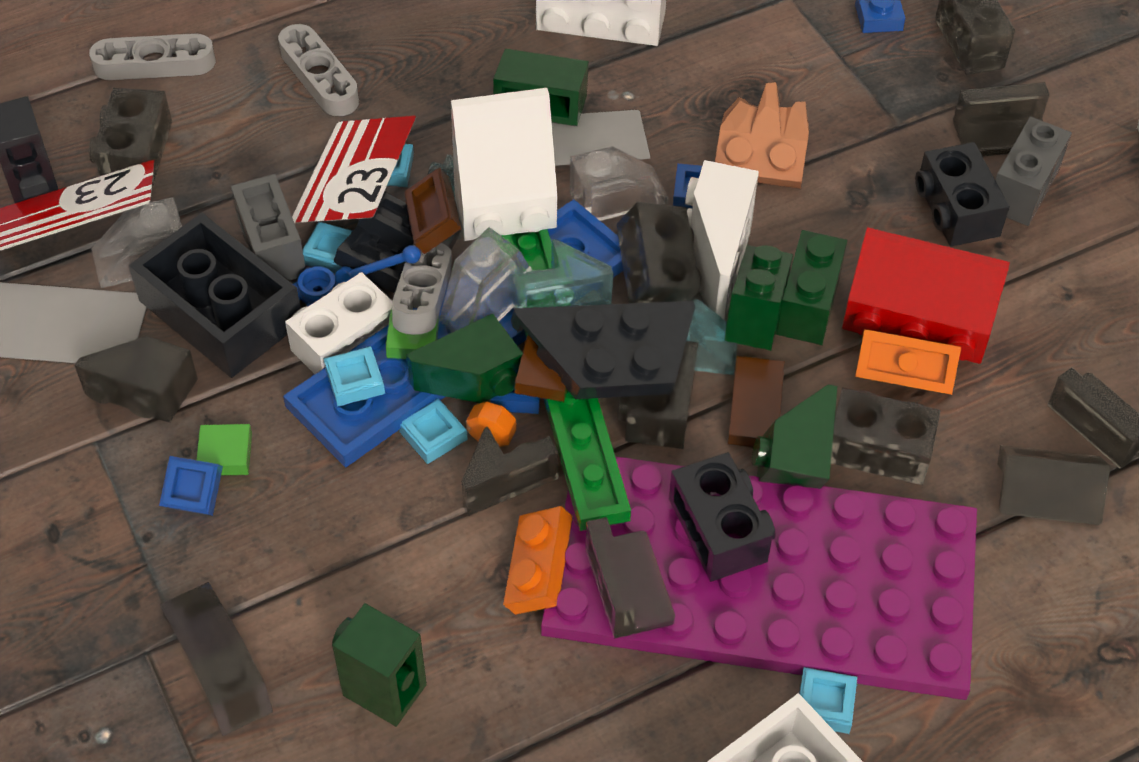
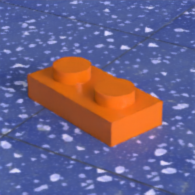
(908, 361)
(538, 560)

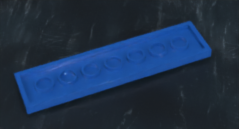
(361, 425)

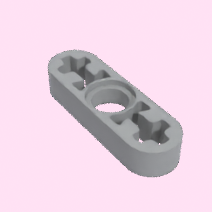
(167, 66)
(318, 85)
(423, 289)

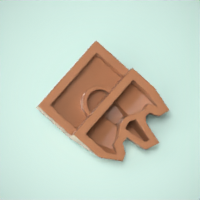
(766, 138)

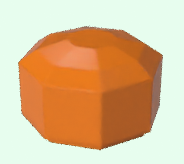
(496, 418)

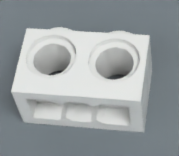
(338, 321)

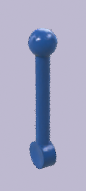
(411, 255)

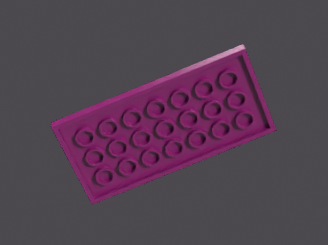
(846, 590)

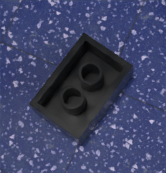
(215, 294)

